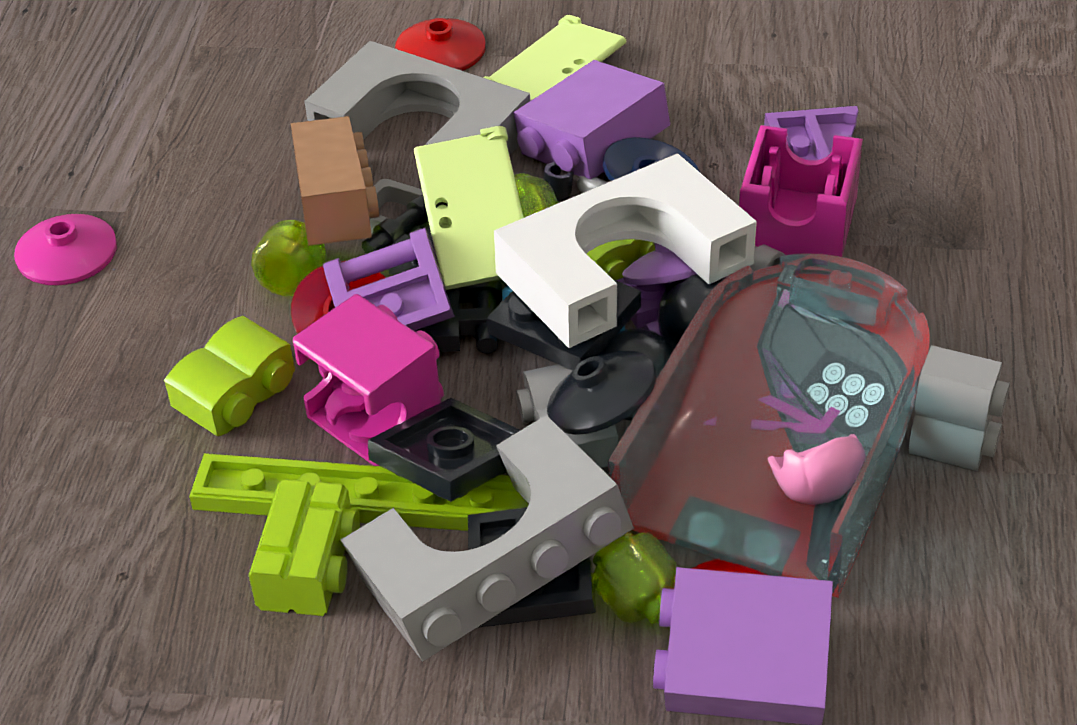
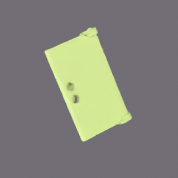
(557, 56)
(481, 196)

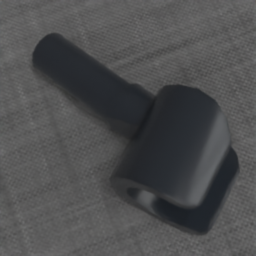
(560, 183)

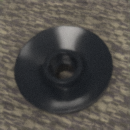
(602, 392)

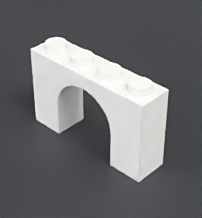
(662, 203)

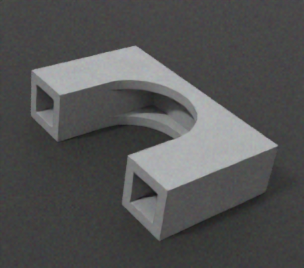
(391, 82)
(447, 594)

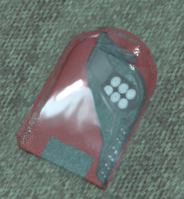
(766, 370)

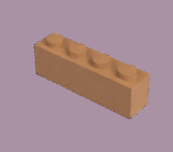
(334, 180)

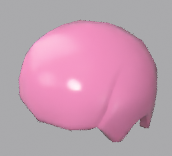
(819, 472)

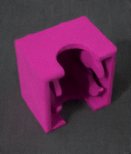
(800, 201)
(370, 370)

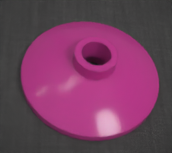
(65, 249)

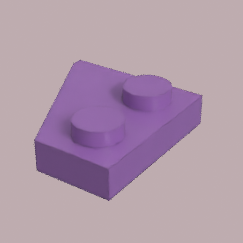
(813, 130)

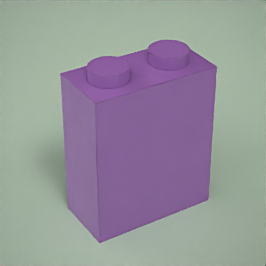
(588, 114)
(745, 646)

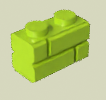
(302, 548)

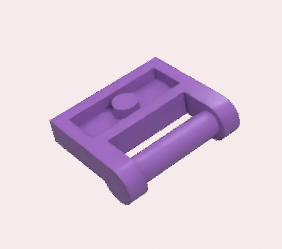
(413, 296)

